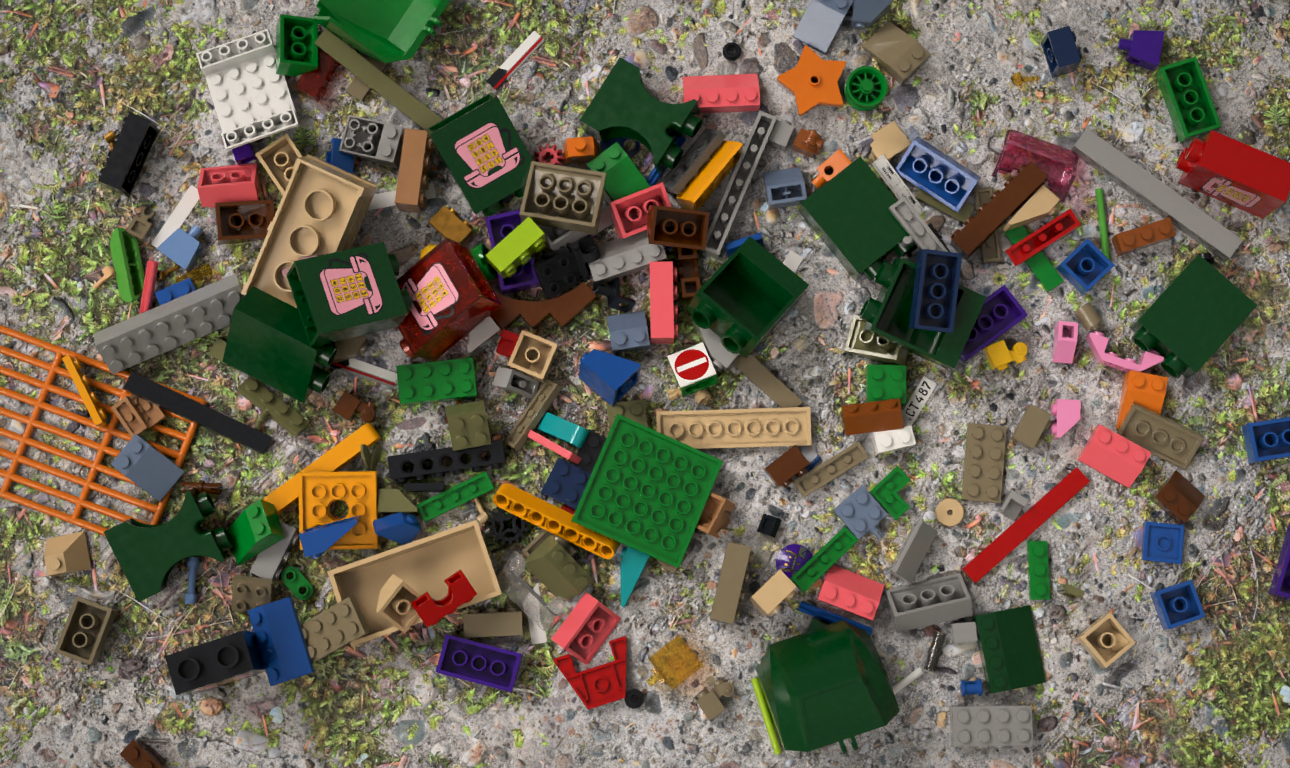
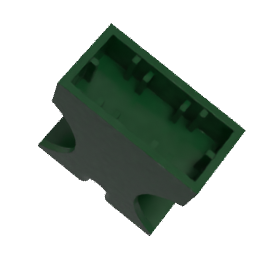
(628, 111)
(152, 551)

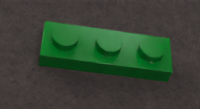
(1038, 570)

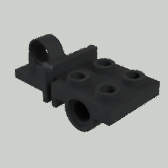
(562, 268)

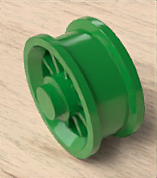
(865, 88)

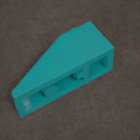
(631, 570)

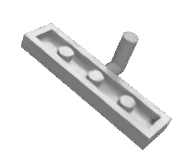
(915, 227)

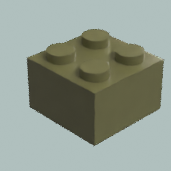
(468, 425)

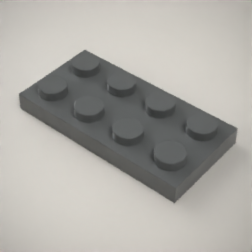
(692, 160)

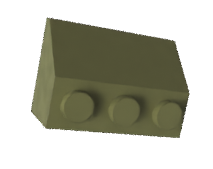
(557, 569)

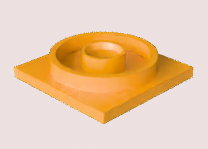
(356, 489)

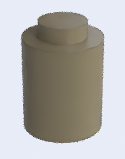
(1088, 317)

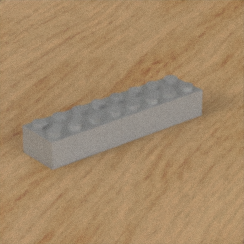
(169, 325)

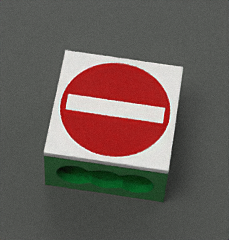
(692, 369)

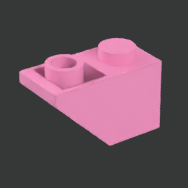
(1064, 342)
(1065, 414)

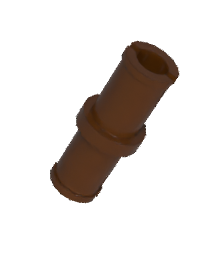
(201, 486)

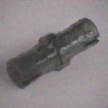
(935, 651)

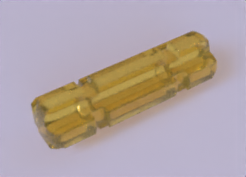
(195, 274)

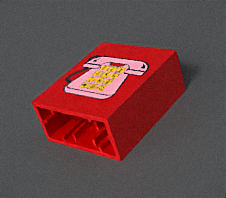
(1235, 174)

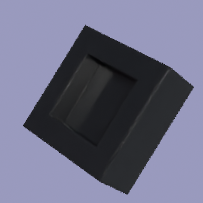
(769, 525)

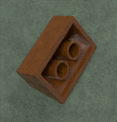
(677, 227)

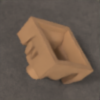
(715, 515)

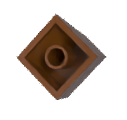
(1178, 498)

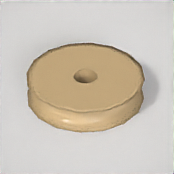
(942, 515)

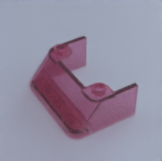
(1053, 160)

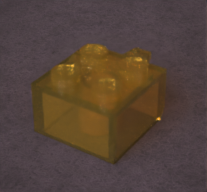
(673, 663)

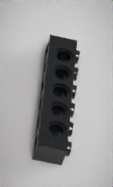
(398, 462)

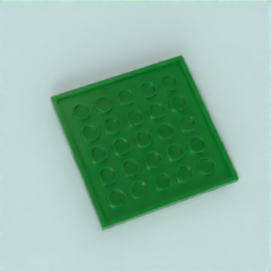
(647, 491)

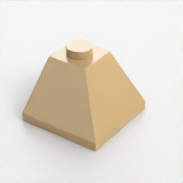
(67, 554)
(396, 604)

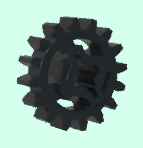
(502, 532)

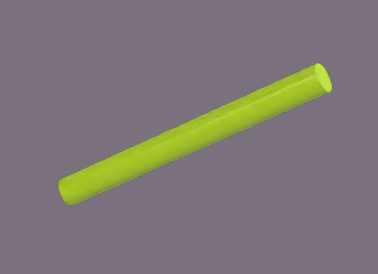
(766, 715)

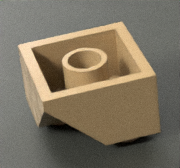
(533, 356)
(1105, 640)

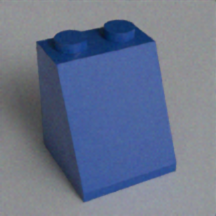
(608, 374)

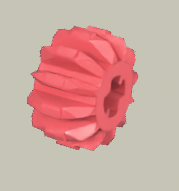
(555, 156)

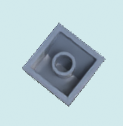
(628, 332)

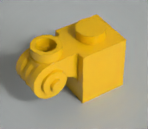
(1000, 356)

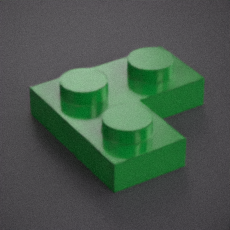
(886, 493)

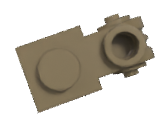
(710, 701)

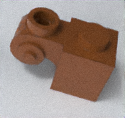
(808, 143)

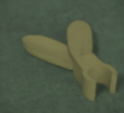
(371, 460)

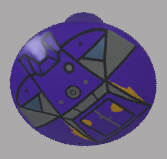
(792, 559)

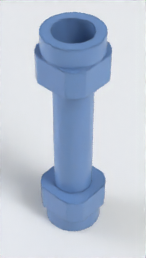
(191, 597)

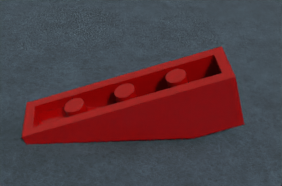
(1043, 237)

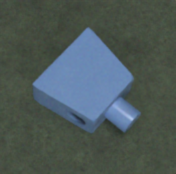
(183, 247)

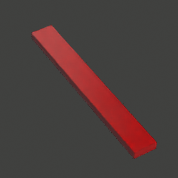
(1025, 525)

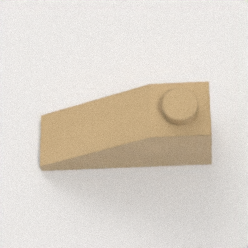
(1035, 209)

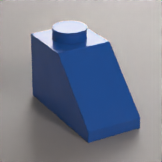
(398, 527)

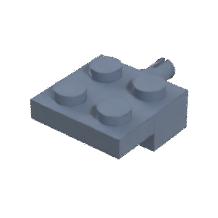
(861, 513)

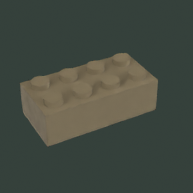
(730, 583)

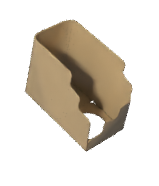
(889, 142)

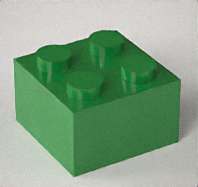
(885, 383)

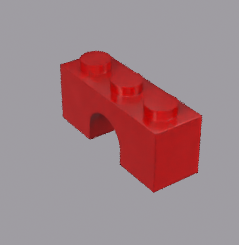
(432, 610)

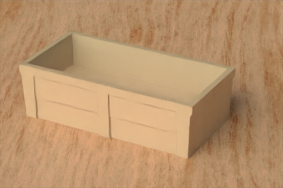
(315, 217)
(423, 567)

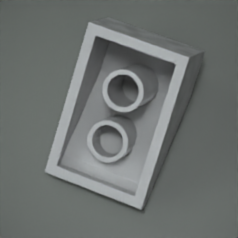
(719, 356)

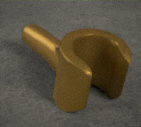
(110, 137)
(163, 274)

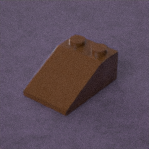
(243, 221)

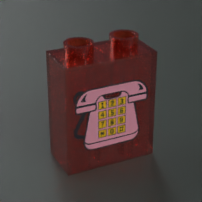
(446, 299)

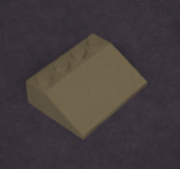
(564, 197)

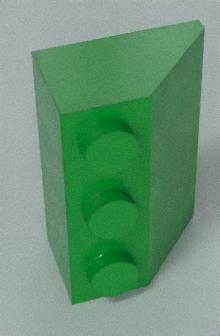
(295, 45)

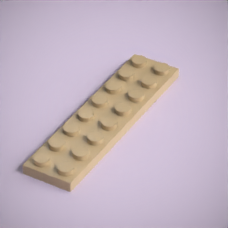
(738, 427)

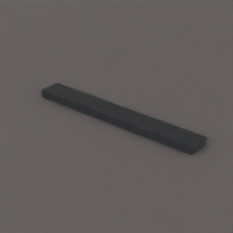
(197, 413)

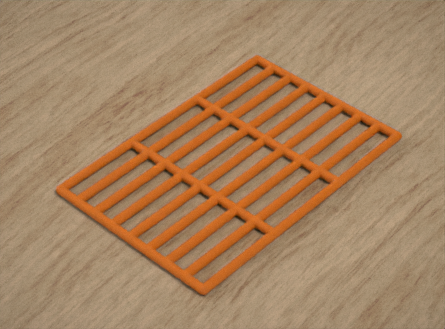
(103, 447)

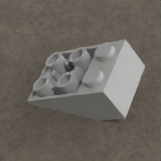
(373, 140)

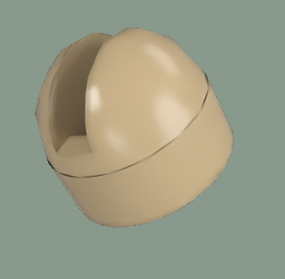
(702, 396)

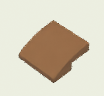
(138, 414)

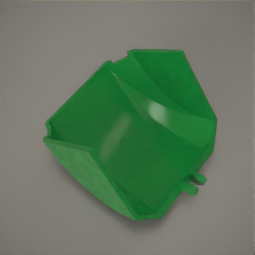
(381, 27)

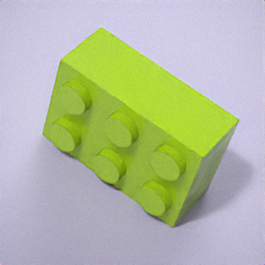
(516, 248)

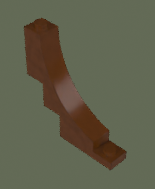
(562, 308)

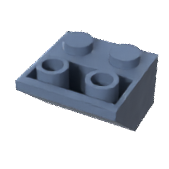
(784, 188)

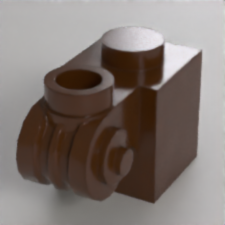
(350, 405)

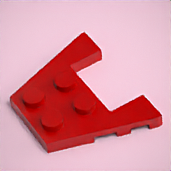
(602, 683)

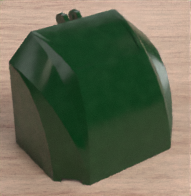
(826, 687)

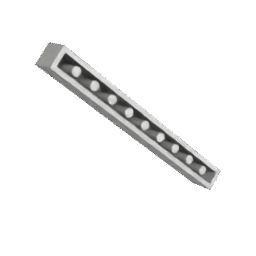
(1157, 195)

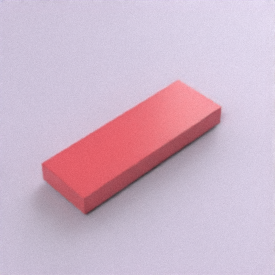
(554, 447)

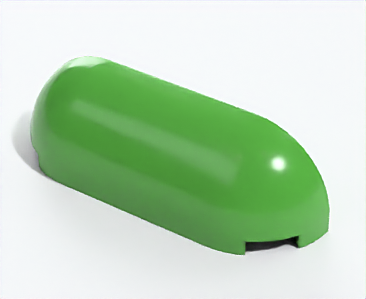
(127, 265)

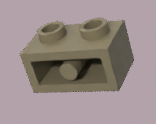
(1031, 427)

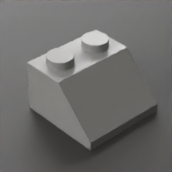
(483, 336)

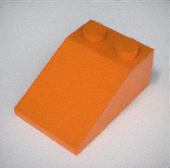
(1142, 389)

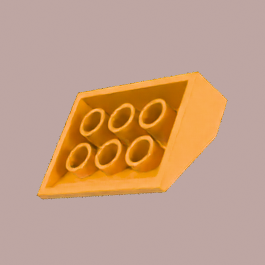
(710, 175)

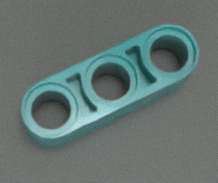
(563, 430)

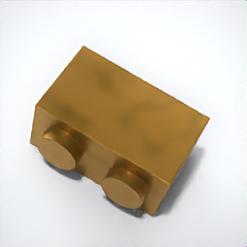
(450, 226)

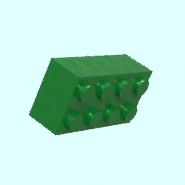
(1188, 99)
(437, 382)

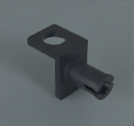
(612, 292)

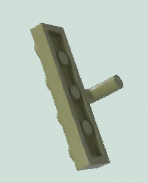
(272, 407)

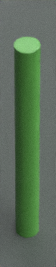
(1102, 222)

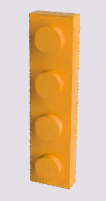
(89, 398)

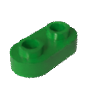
(297, 583)

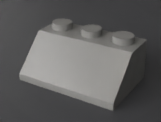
(914, 552)

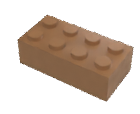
(413, 171)

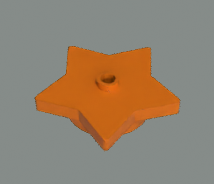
(810, 94)

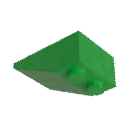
(622, 174)
(255, 531)

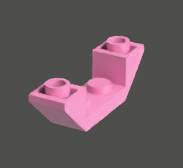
(1098, 345)

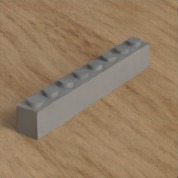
(739, 184)

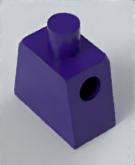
(1143, 48)

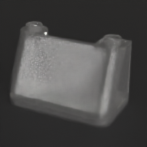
(543, 614)

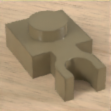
(140, 226)

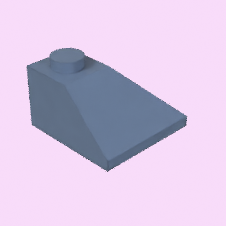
(868, 12)

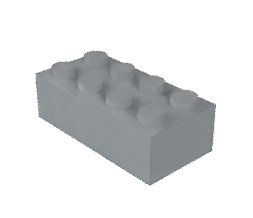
(991, 725)

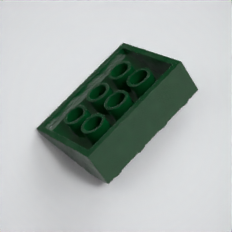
(1009, 649)

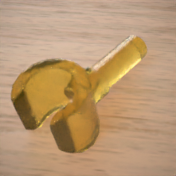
(1017, 79)

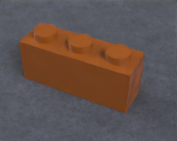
(1143, 237)
(872, 416)

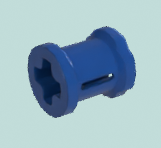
(971, 687)

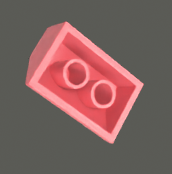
(228, 184)
(631, 212)
(1114, 456)
(850, 592)
(586, 628)

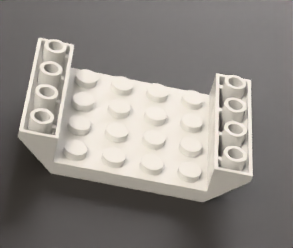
(246, 89)

